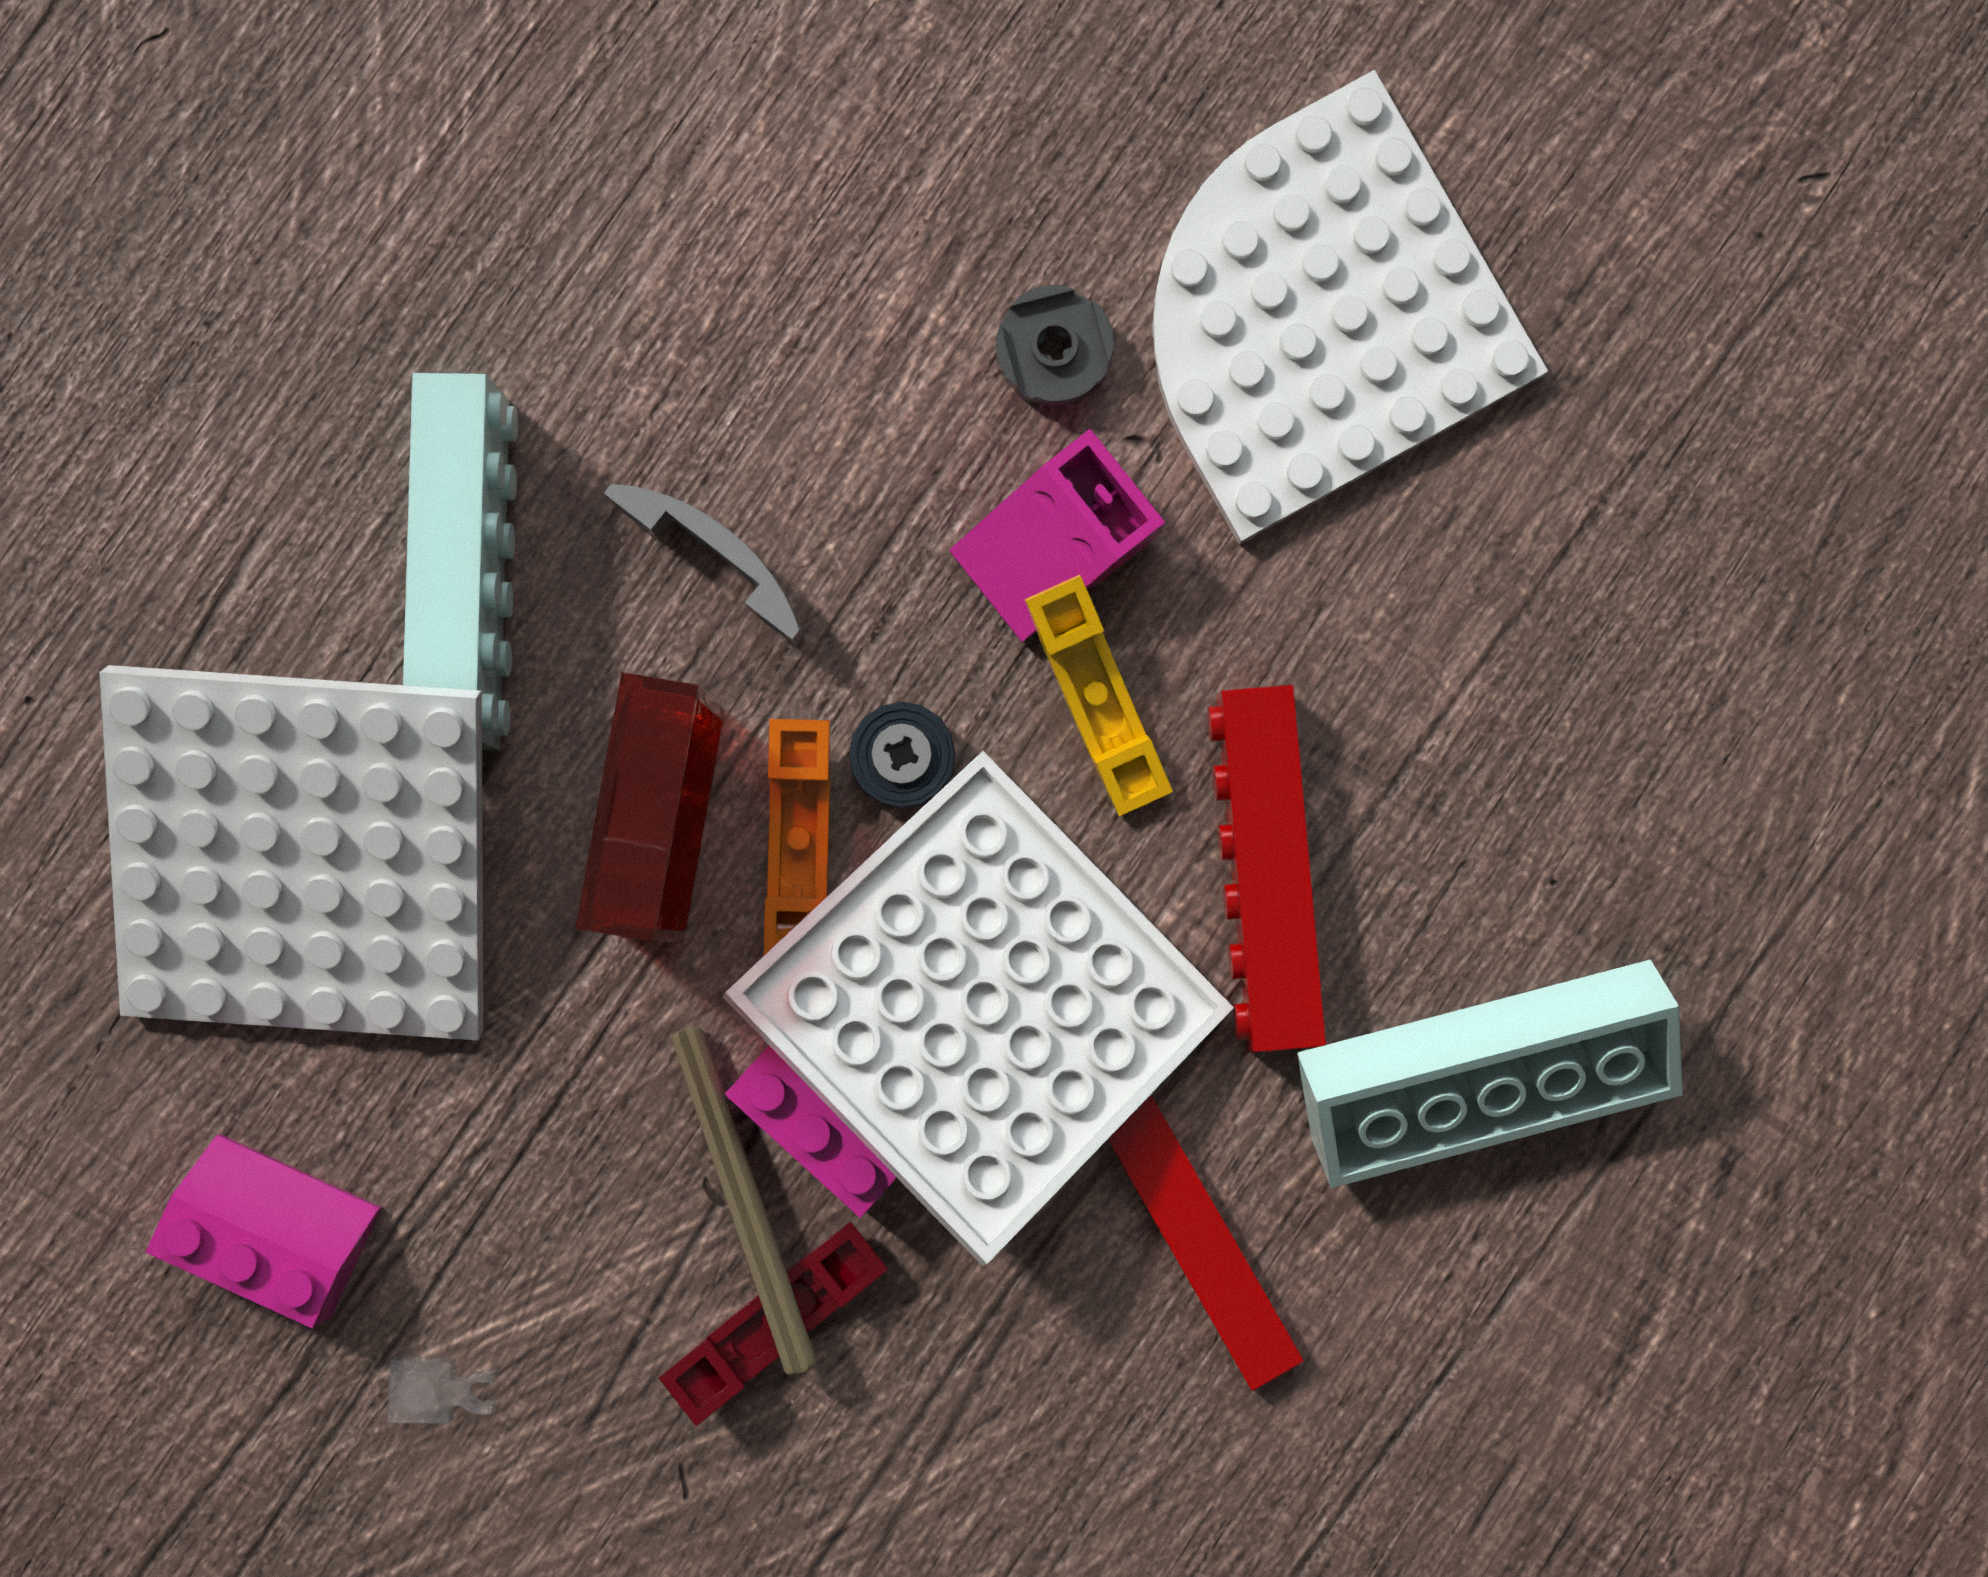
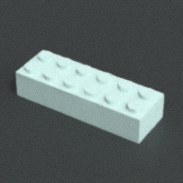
(460, 541)
(1492, 1073)

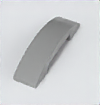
(658, 511)

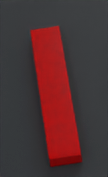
(1203, 1246)

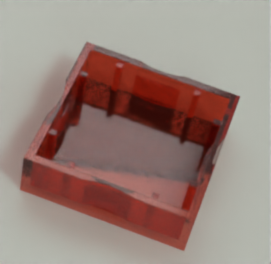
(651, 810)

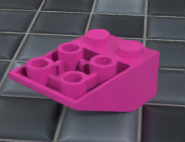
(1061, 523)

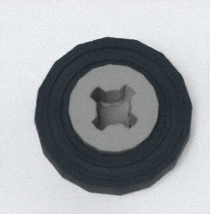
(912, 779)

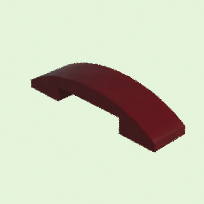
(744, 1342)

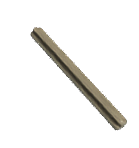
(744, 1201)

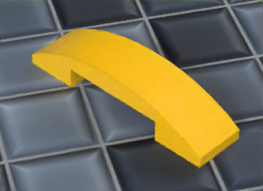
(1097, 695)

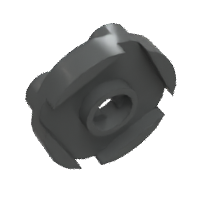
(1073, 318)

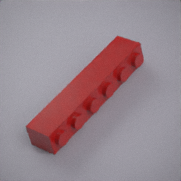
(1268, 869)

